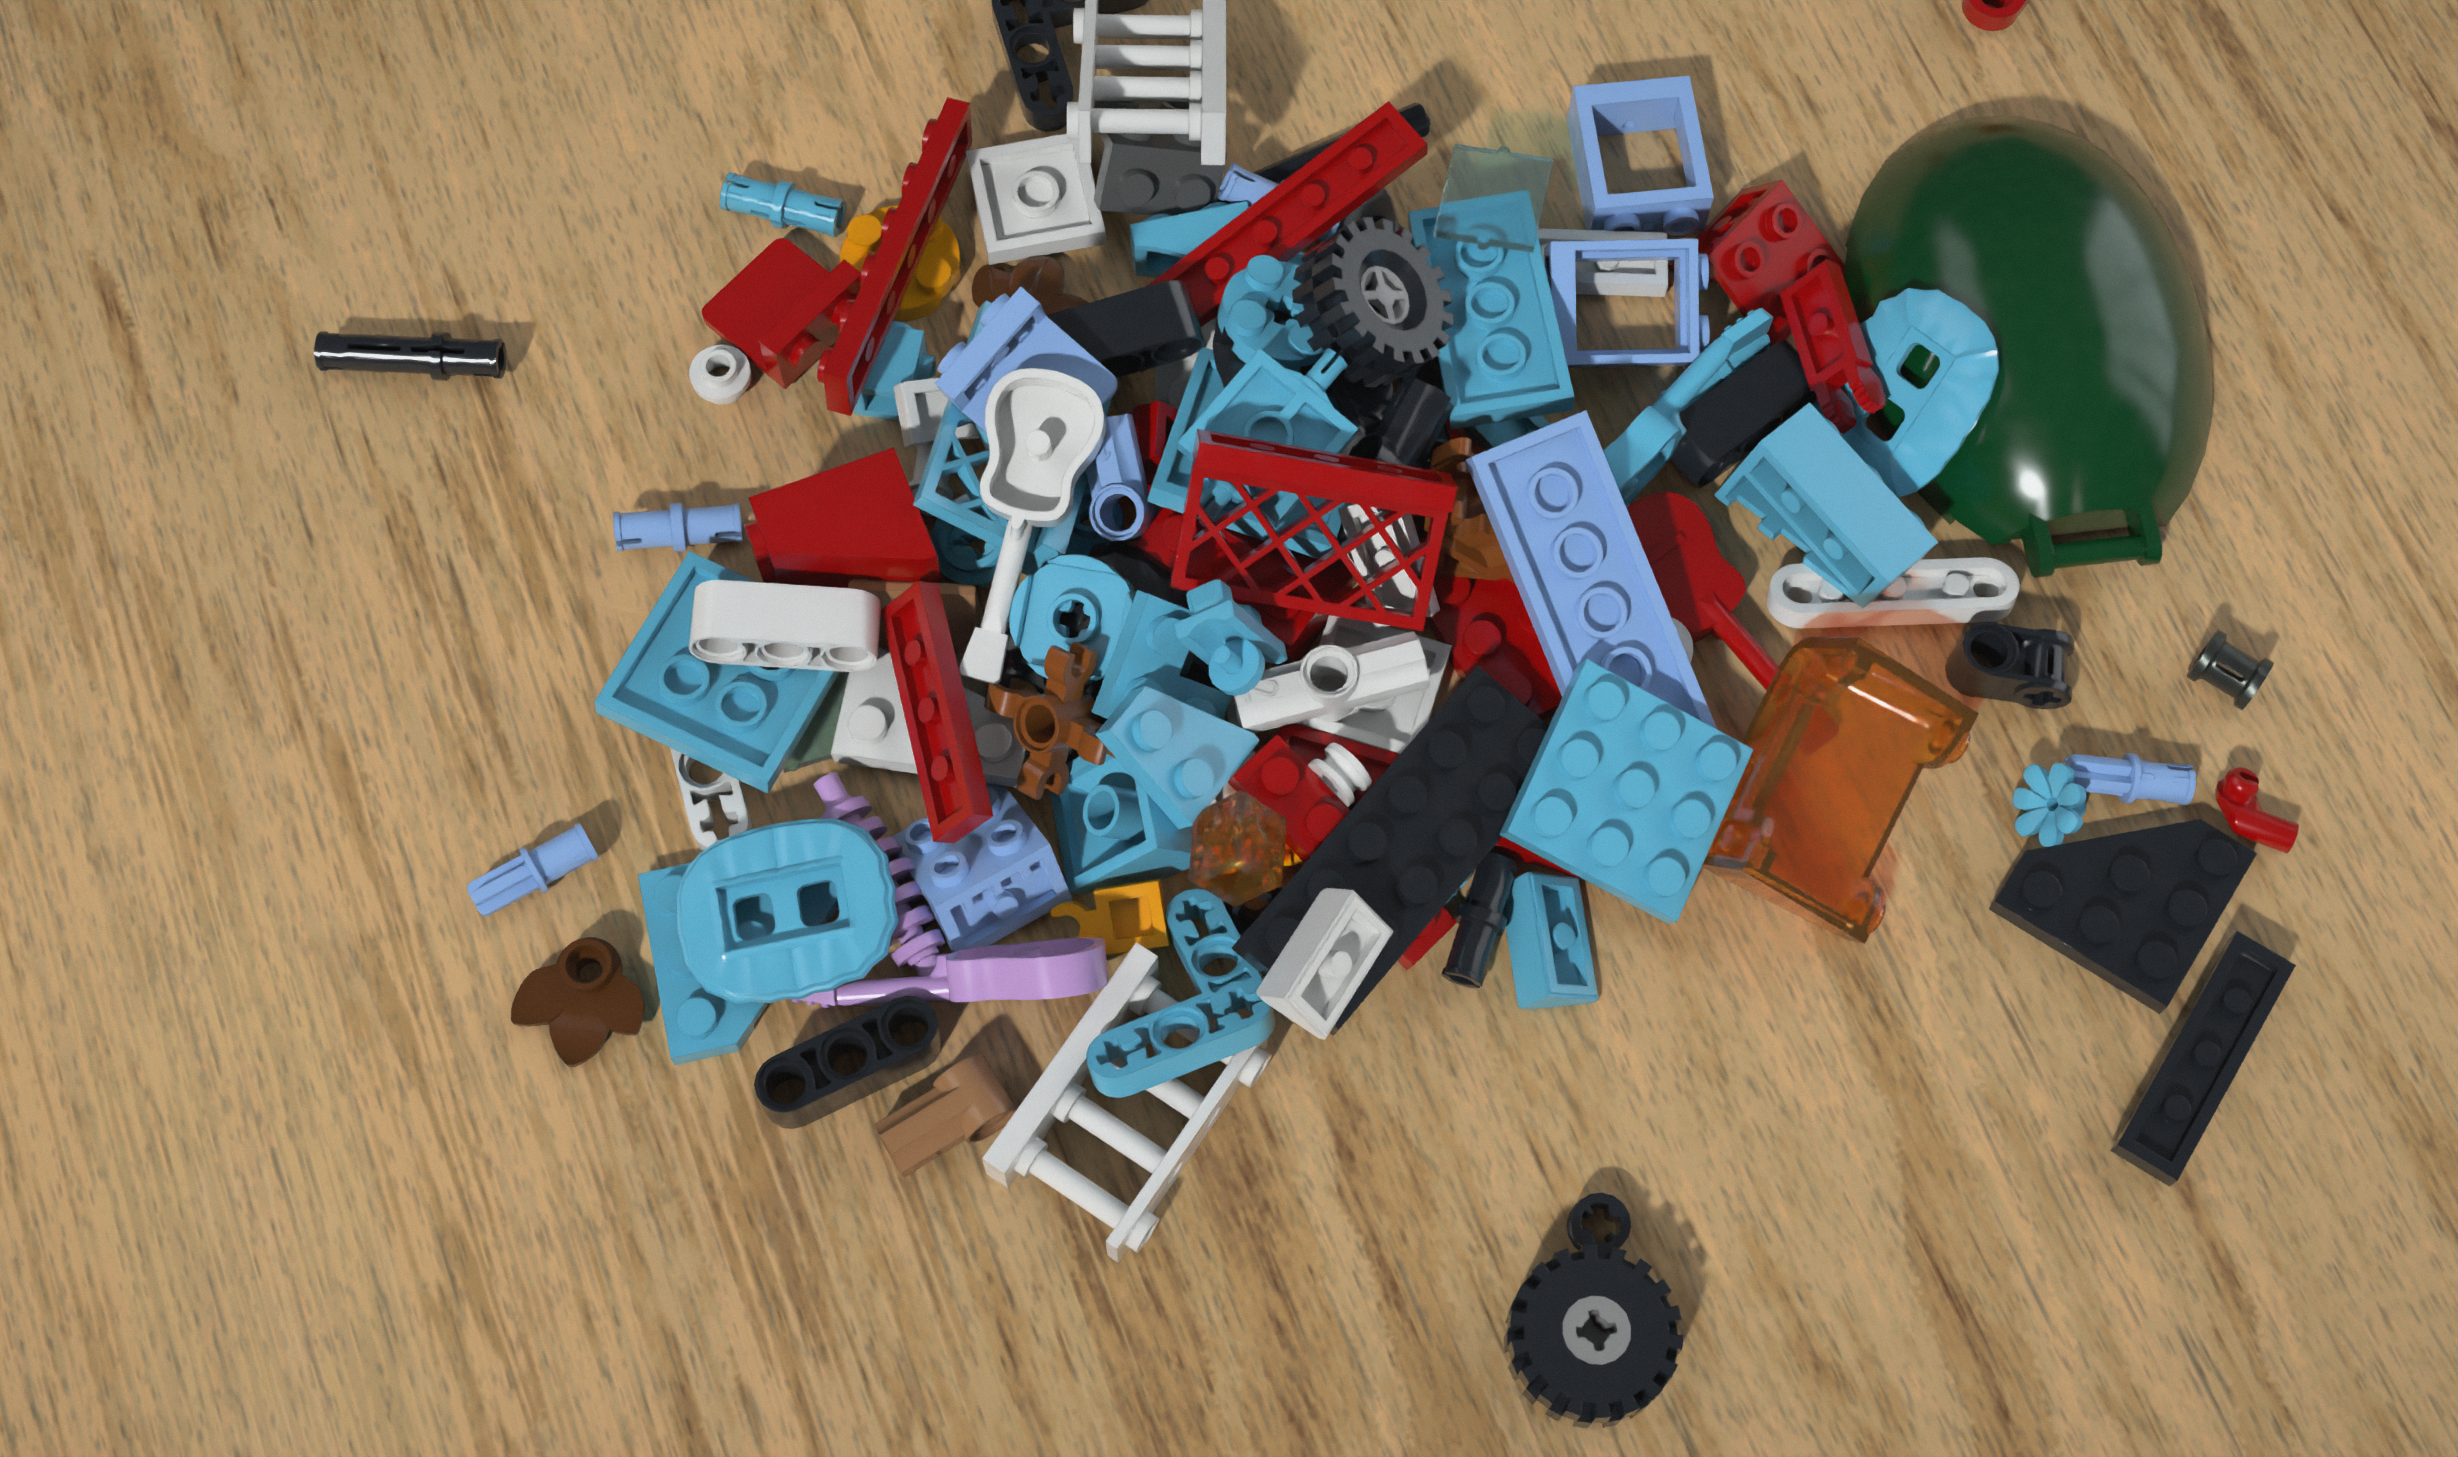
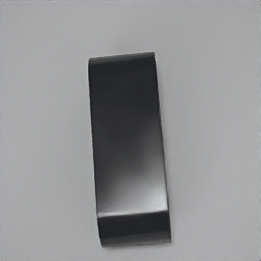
(1136, 327)
(1741, 413)
(814, 1061)

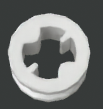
(1341, 772)

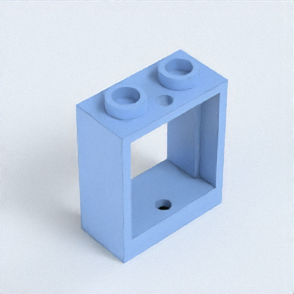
(1631, 109)
(1690, 277)

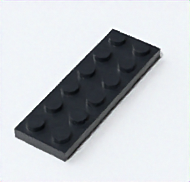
(1415, 827)

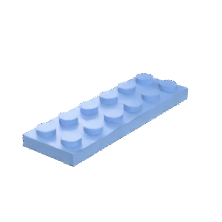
(1582, 562)

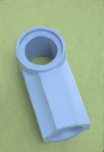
(1118, 473)

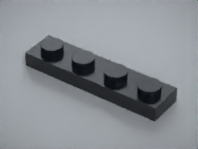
(2203, 1058)

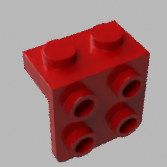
(782, 309)

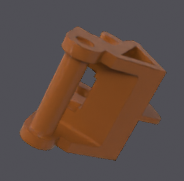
(1469, 540)

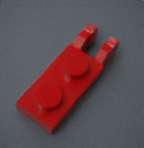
(1831, 344)

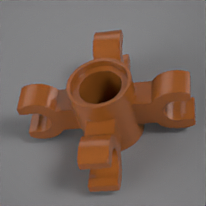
(1052, 720)

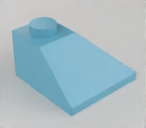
(1114, 830)

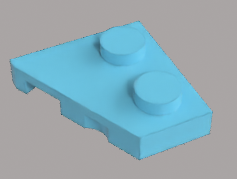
(1175, 751)

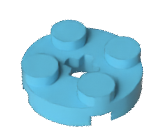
(1249, 318)
(1054, 590)

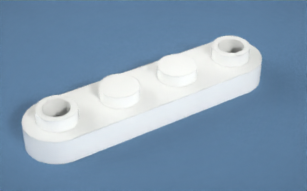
(1926, 594)

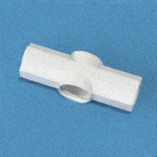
(1368, 670)

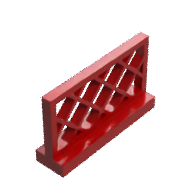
(1323, 476)

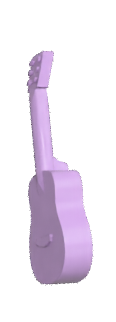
(989, 973)

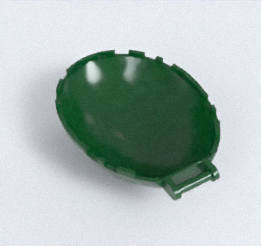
(2092, 325)

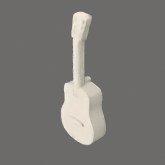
(1040, 441)

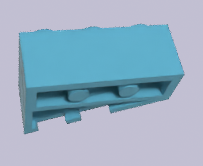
(1830, 506)

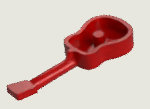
(1695, 578)

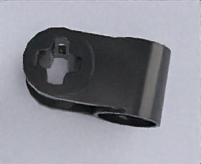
(2025, 668)

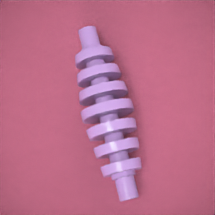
(918, 948)

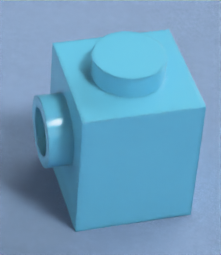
(899, 360)

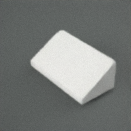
(1325, 960)

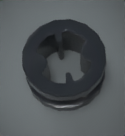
(1613, 1211)

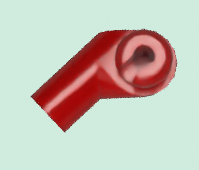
(2245, 816)

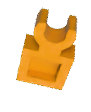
(1122, 916)

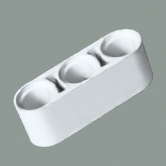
(785, 626)

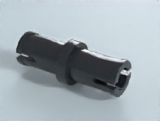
(1480, 920)

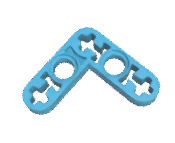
(1216, 999)

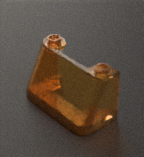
(1830, 778)

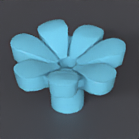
(2051, 804)

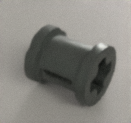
(2240, 688)

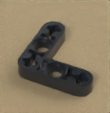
(1042, 19)

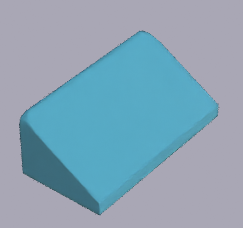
(1549, 942)

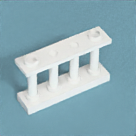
(1203, 89)
(1061, 1097)

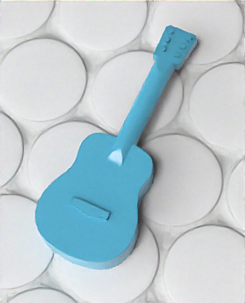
(1657, 430)

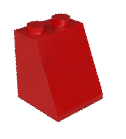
(843, 527)

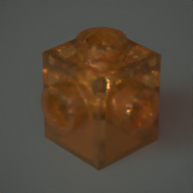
(1238, 849)

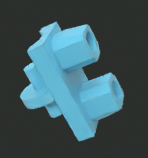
(1228, 638)

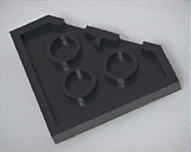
(2128, 902)

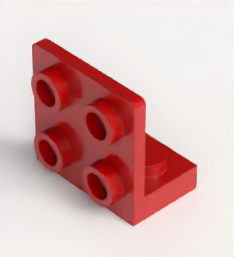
(1761, 248)

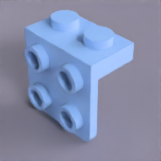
(1014, 339)

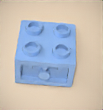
(989, 878)

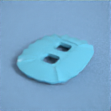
(1944, 410)
(779, 864)

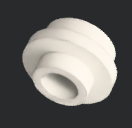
(724, 388)

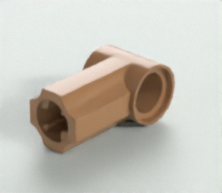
(961, 1107)

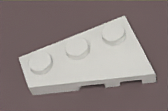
(876, 735)

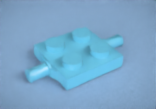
(1274, 407)

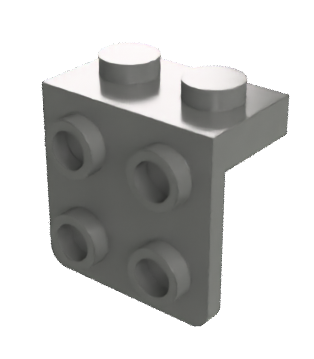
(1154, 170)

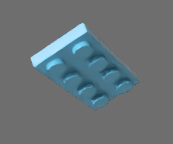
(1505, 333)

